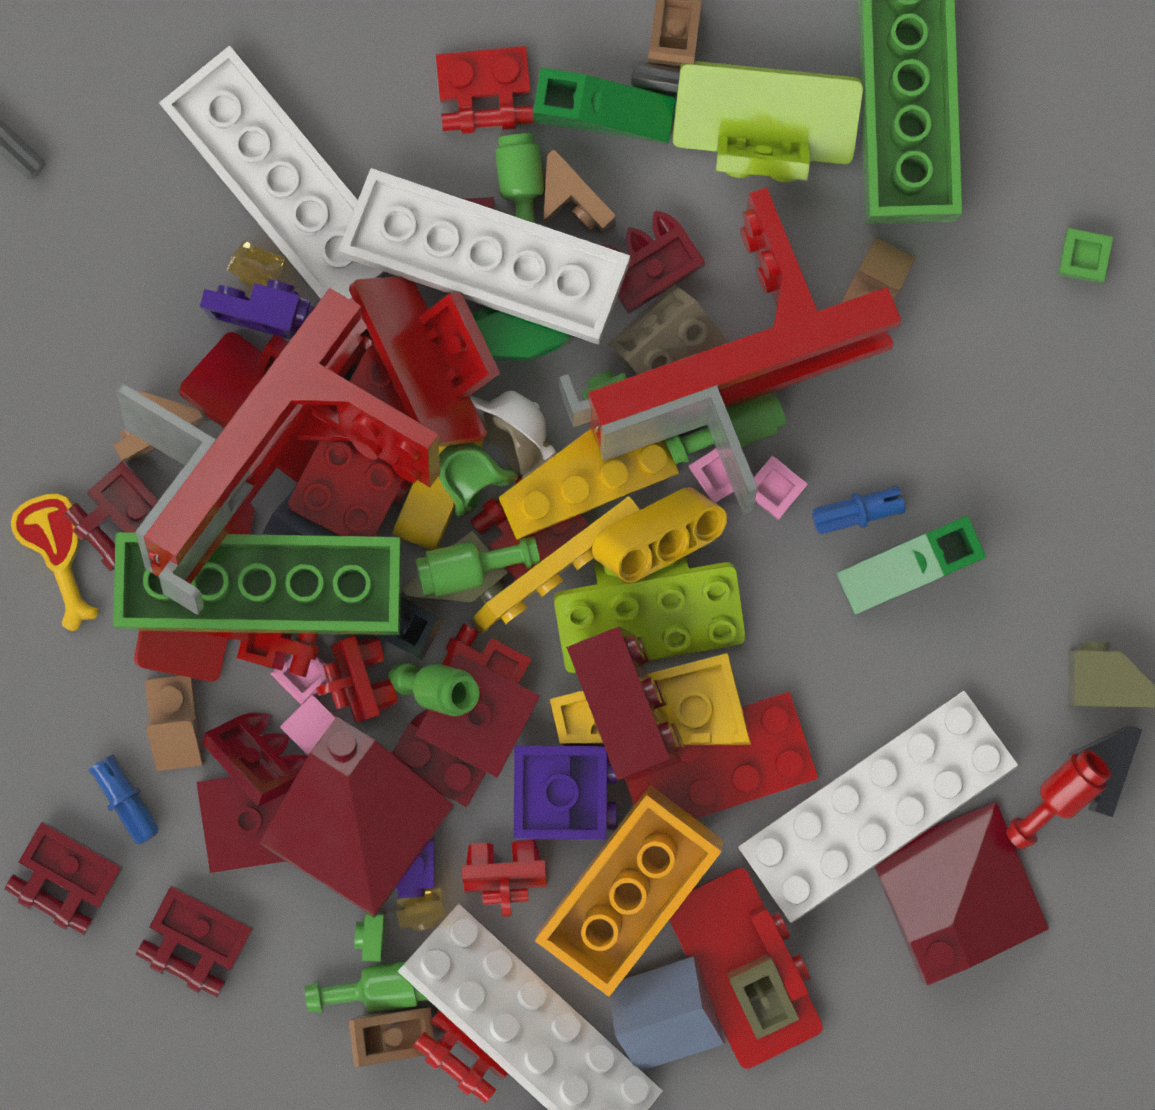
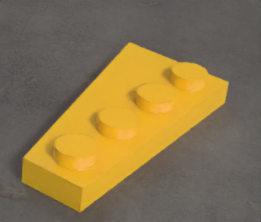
(581, 481)
(546, 574)
(699, 701)

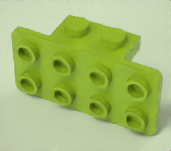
(766, 118)
(671, 609)

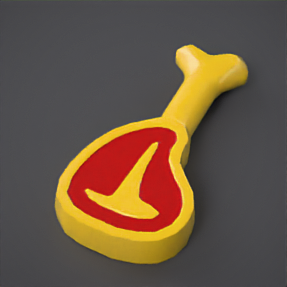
(45, 529)

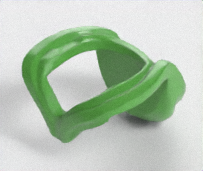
(466, 471)

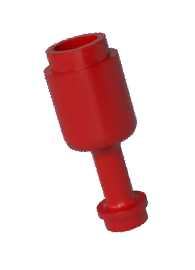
(1063, 794)

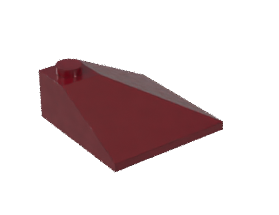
(355, 818)
(960, 894)

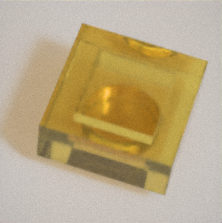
(255, 264)
(421, 912)

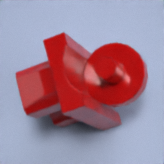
(350, 682)
(504, 881)

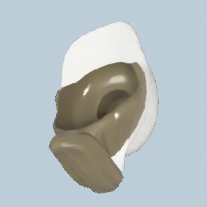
(517, 429)

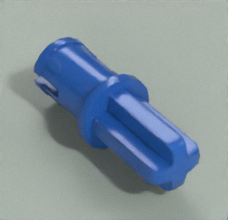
(858, 510)
(124, 799)

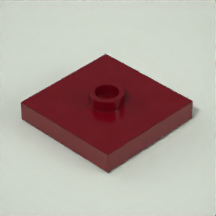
(491, 728)
(234, 825)

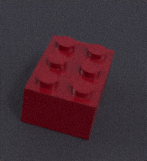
(626, 703)

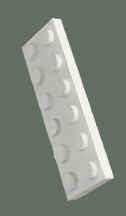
(269, 169)
(484, 256)
(877, 807)
(523, 1021)

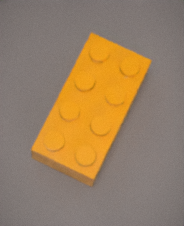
(629, 890)

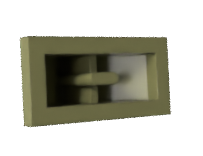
(762, 996)

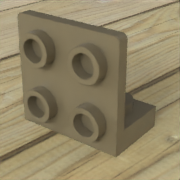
(666, 333)

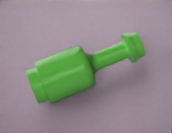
(520, 172)
(751, 422)
(464, 565)
(436, 687)
(378, 988)

